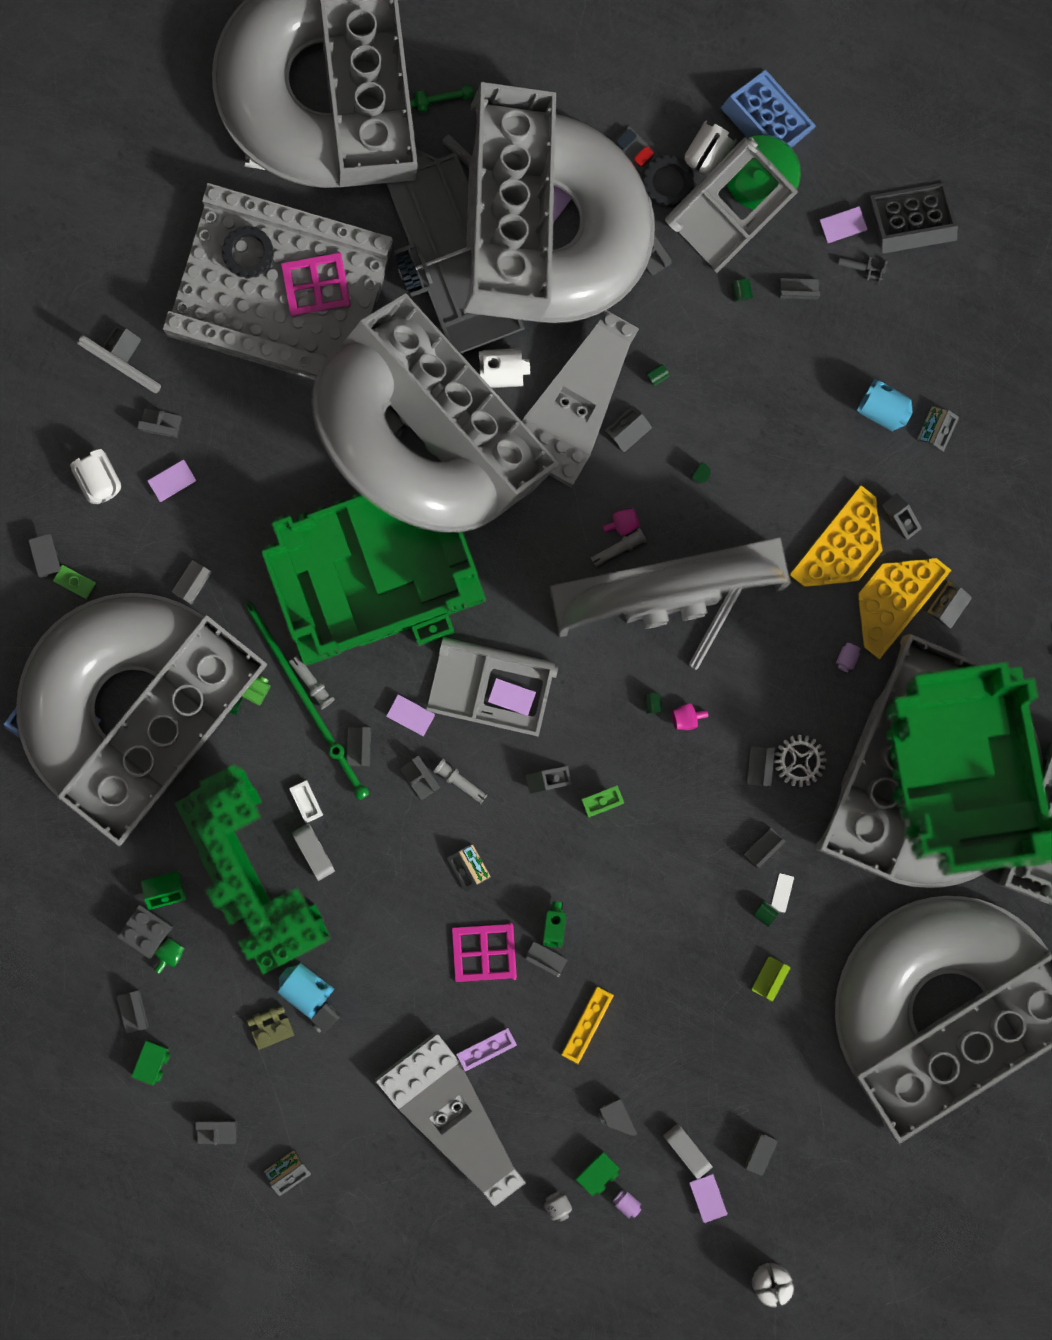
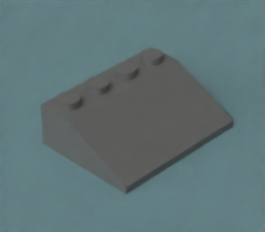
(914, 218)

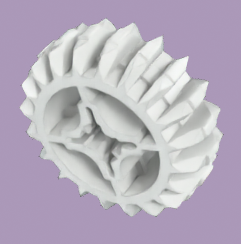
(813, 750)

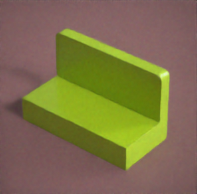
(770, 978)

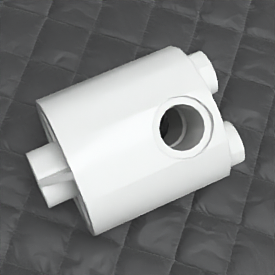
(503, 367)

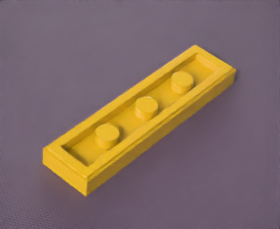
(587, 1025)

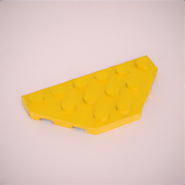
(845, 546)
(894, 598)

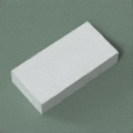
(306, 801)

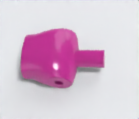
(623, 521)
(686, 717)

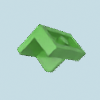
(603, 801)

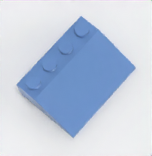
(767, 109)

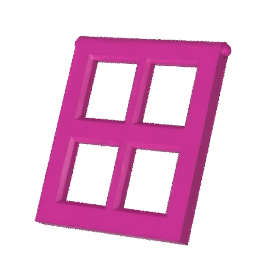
(316, 284)
(484, 953)

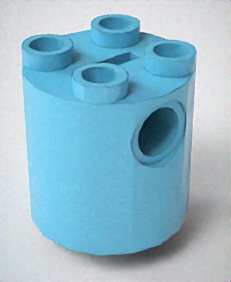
(886, 406)
(304, 989)

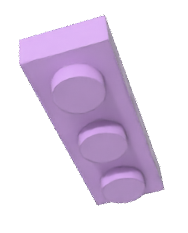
(486, 1049)

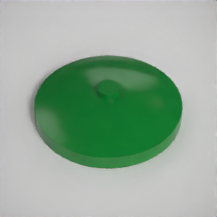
(754, 181)

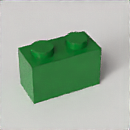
(433, 629)
(163, 890)
(150, 1062)
(598, 1173)

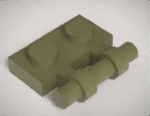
(271, 1033)

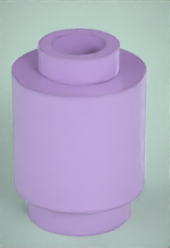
(848, 657)
(627, 1204)

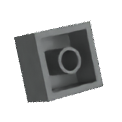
(145, 931)

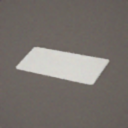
(782, 892)

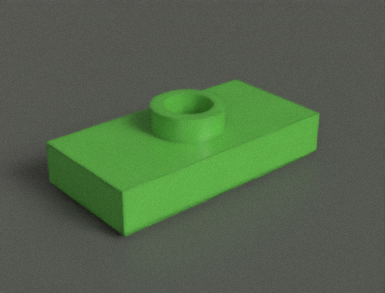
(74, 582)

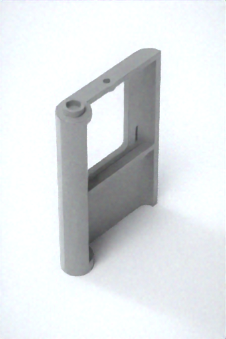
(711, 223)
(463, 682)

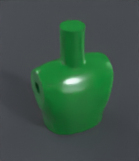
(169, 954)

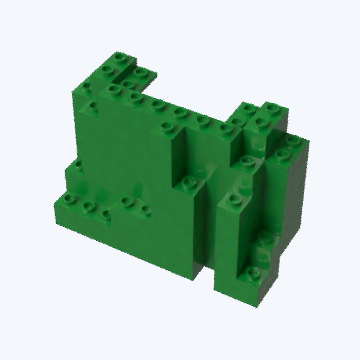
(364, 576)
(970, 770)
(279, 927)

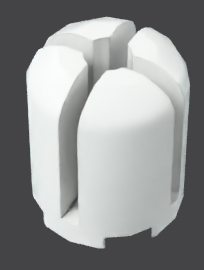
(702, 143)
(96, 477)
(761, 1284)

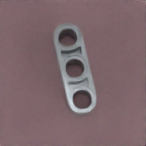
(313, 851)
(687, 1151)

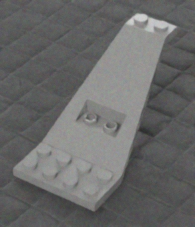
(585, 386)
(428, 1086)

